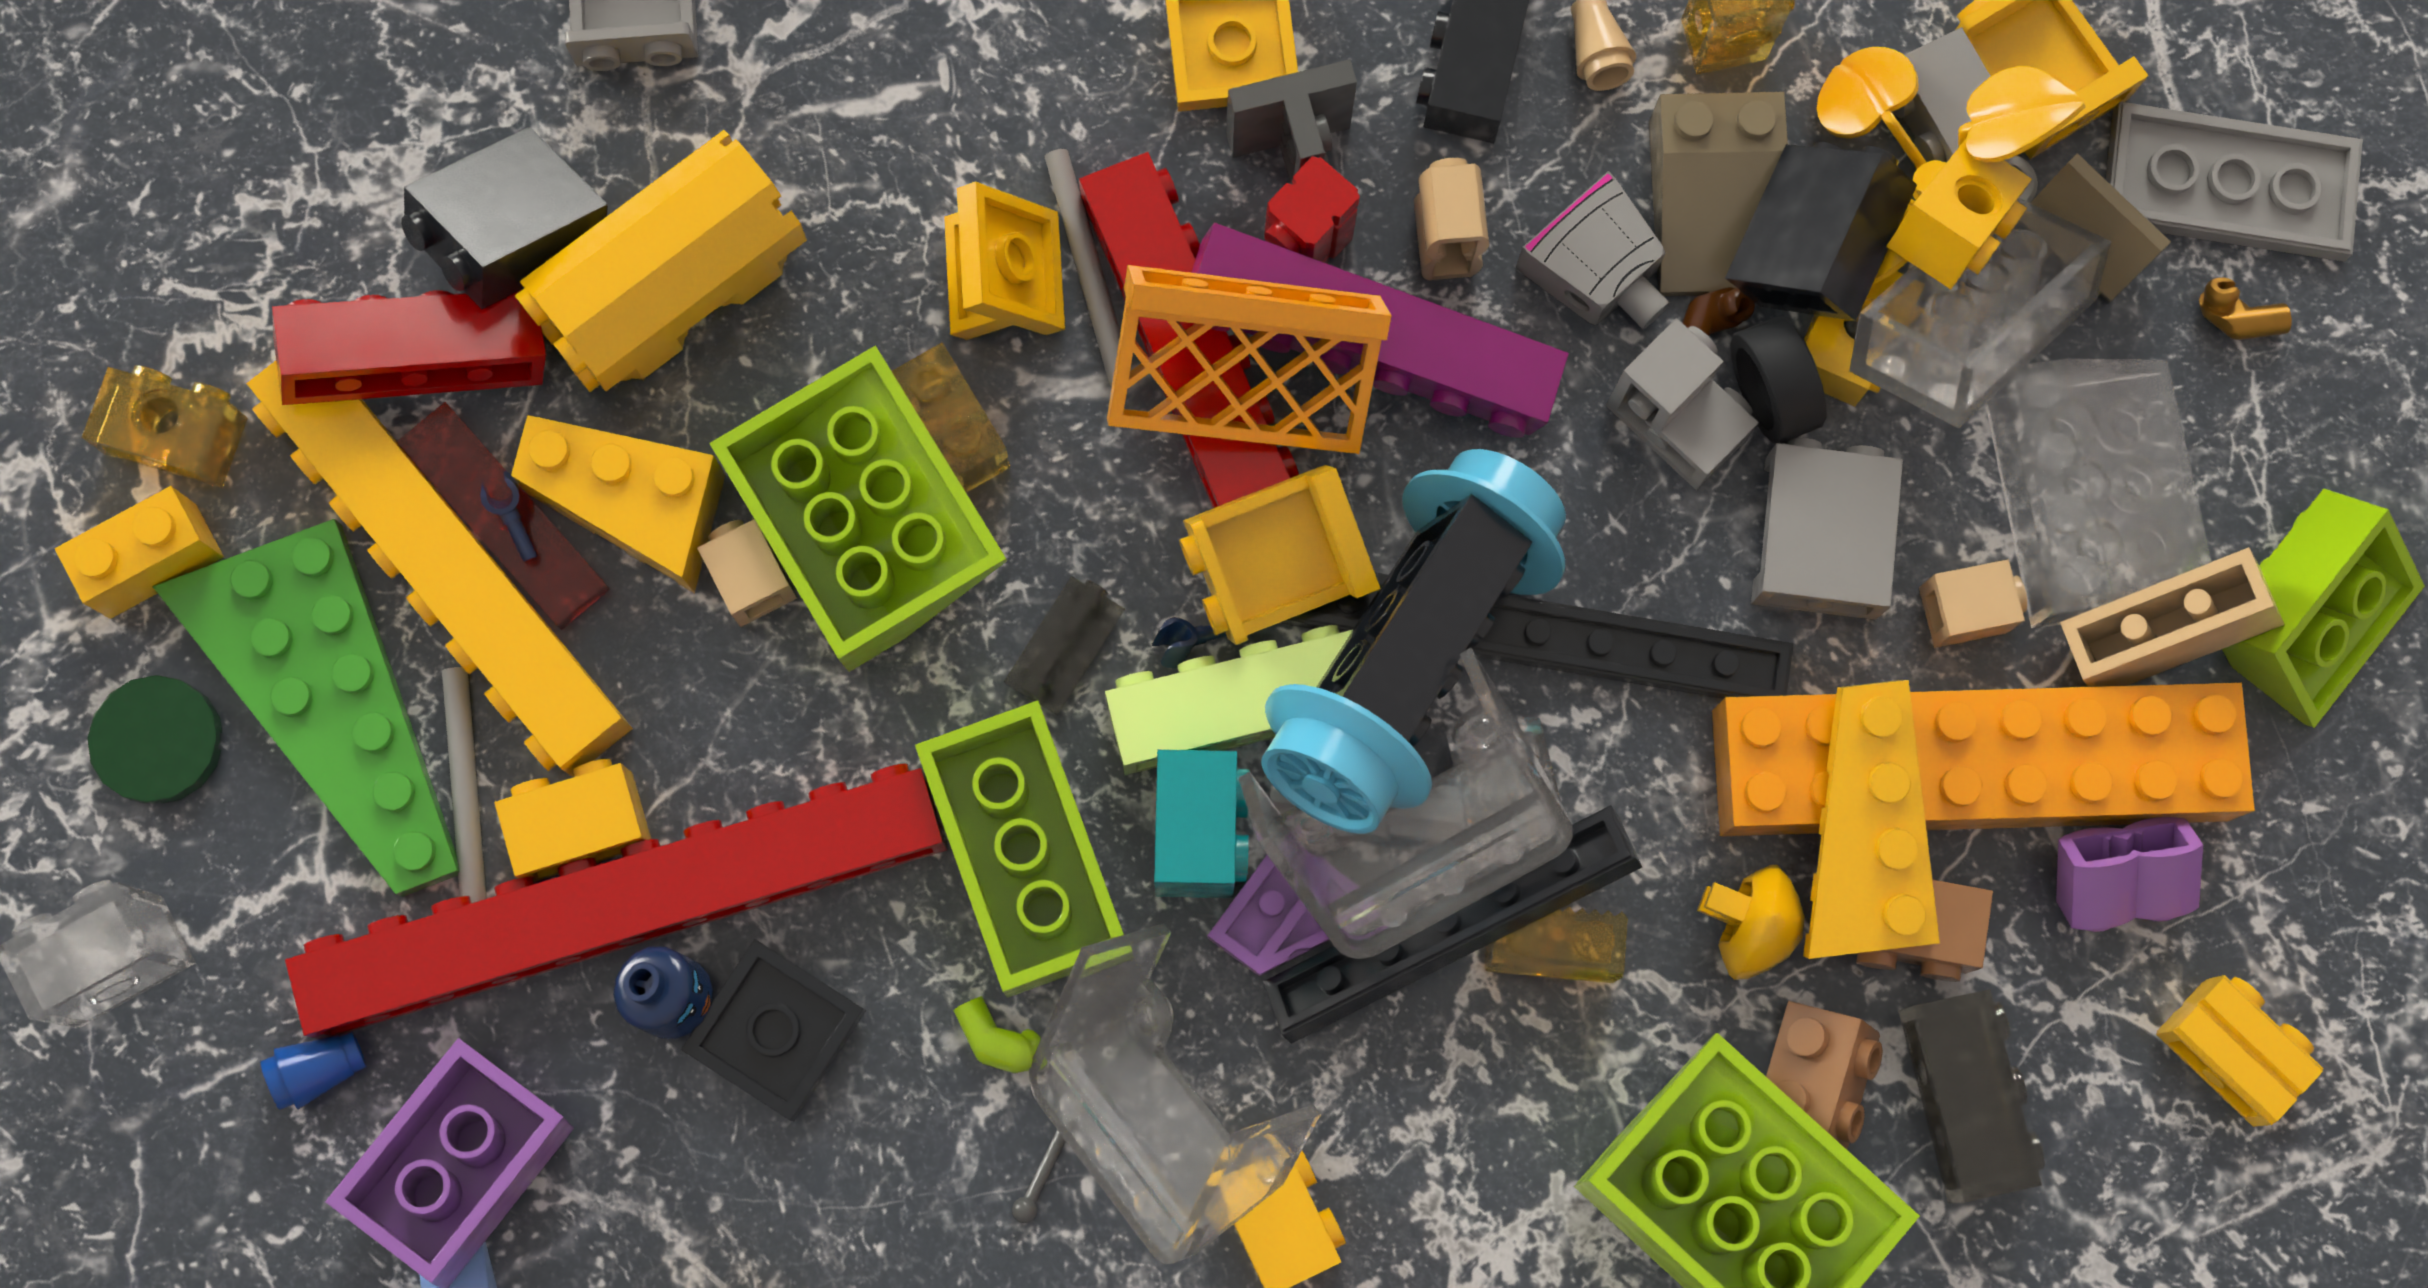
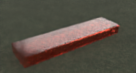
(456, 466)

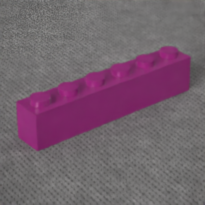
(1428, 347)

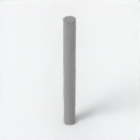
(1085, 257)
(464, 783)

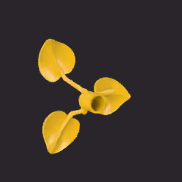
(2006, 113)

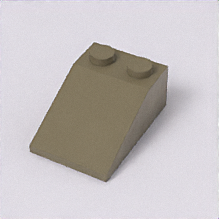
(1707, 179)

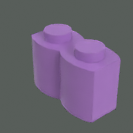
(2129, 873)

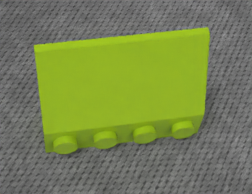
(859, 507)
(1743, 1185)

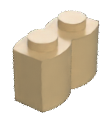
(1451, 220)

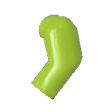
(995, 1045)

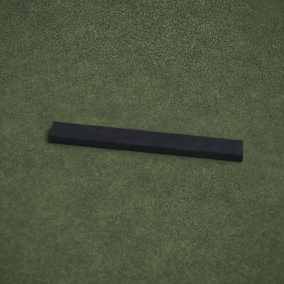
(1609, 646)

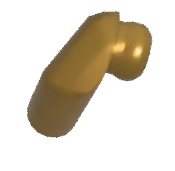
(2235, 318)

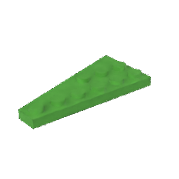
(312, 668)

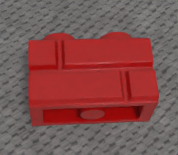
(1313, 212)

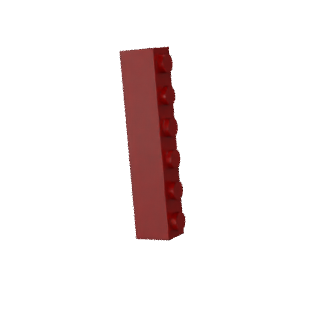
(1138, 227)

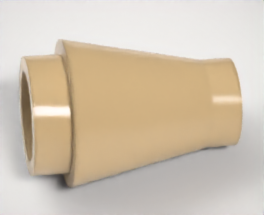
(1601, 47)

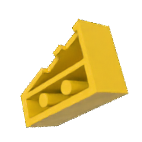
(626, 489)

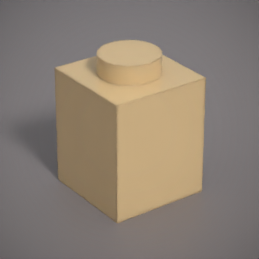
(746, 571)
(1973, 603)

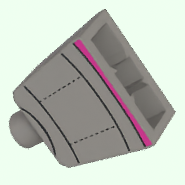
(1598, 257)

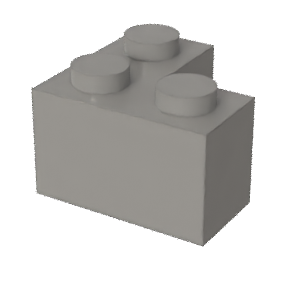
(1677, 405)

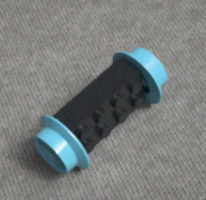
(1350, 741)

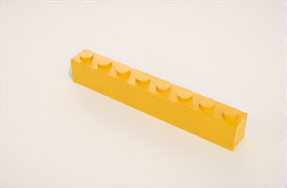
(449, 574)

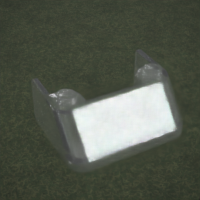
(1423, 863)
(1138, 1117)

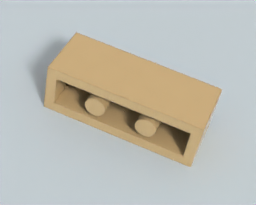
(2173, 622)

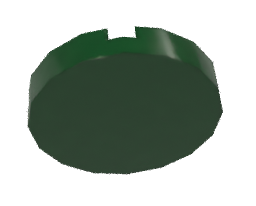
(155, 740)

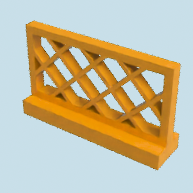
(1257, 307)

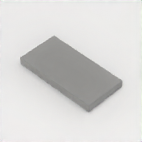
(2237, 180)

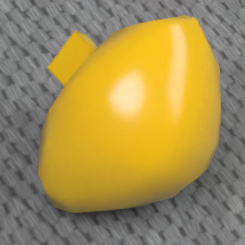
(1761, 921)

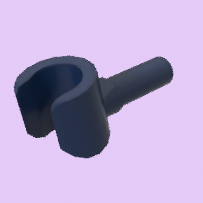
(510, 516)
(1181, 638)

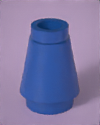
(311, 1068)

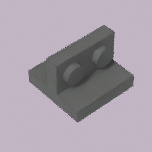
(1292, 113)

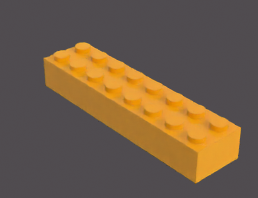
(2003, 757)

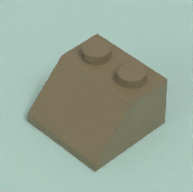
(2094, 204)

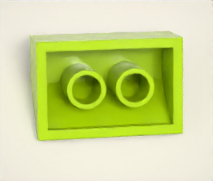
(2340, 591)

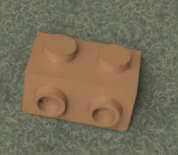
(1825, 1066)

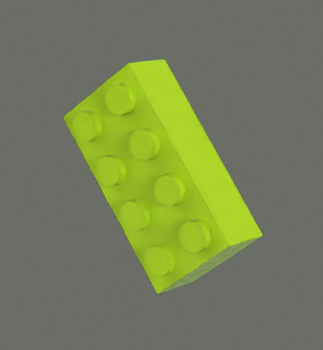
(1019, 846)

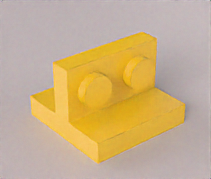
(1002, 264)

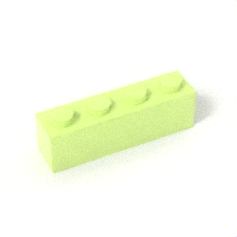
(1213, 702)

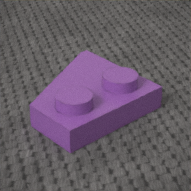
(1266, 923)

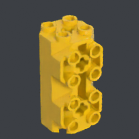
(661, 264)

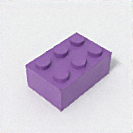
(450, 1164)

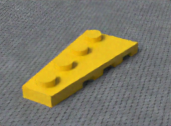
(1874, 848)

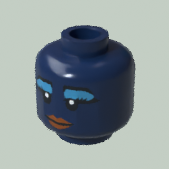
(663, 992)

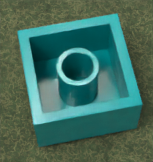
(1197, 824)

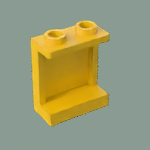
(2057, 41)
(1278, 553)

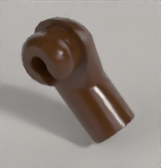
(1719, 310)

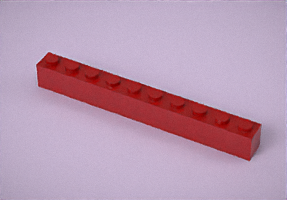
(615, 903)

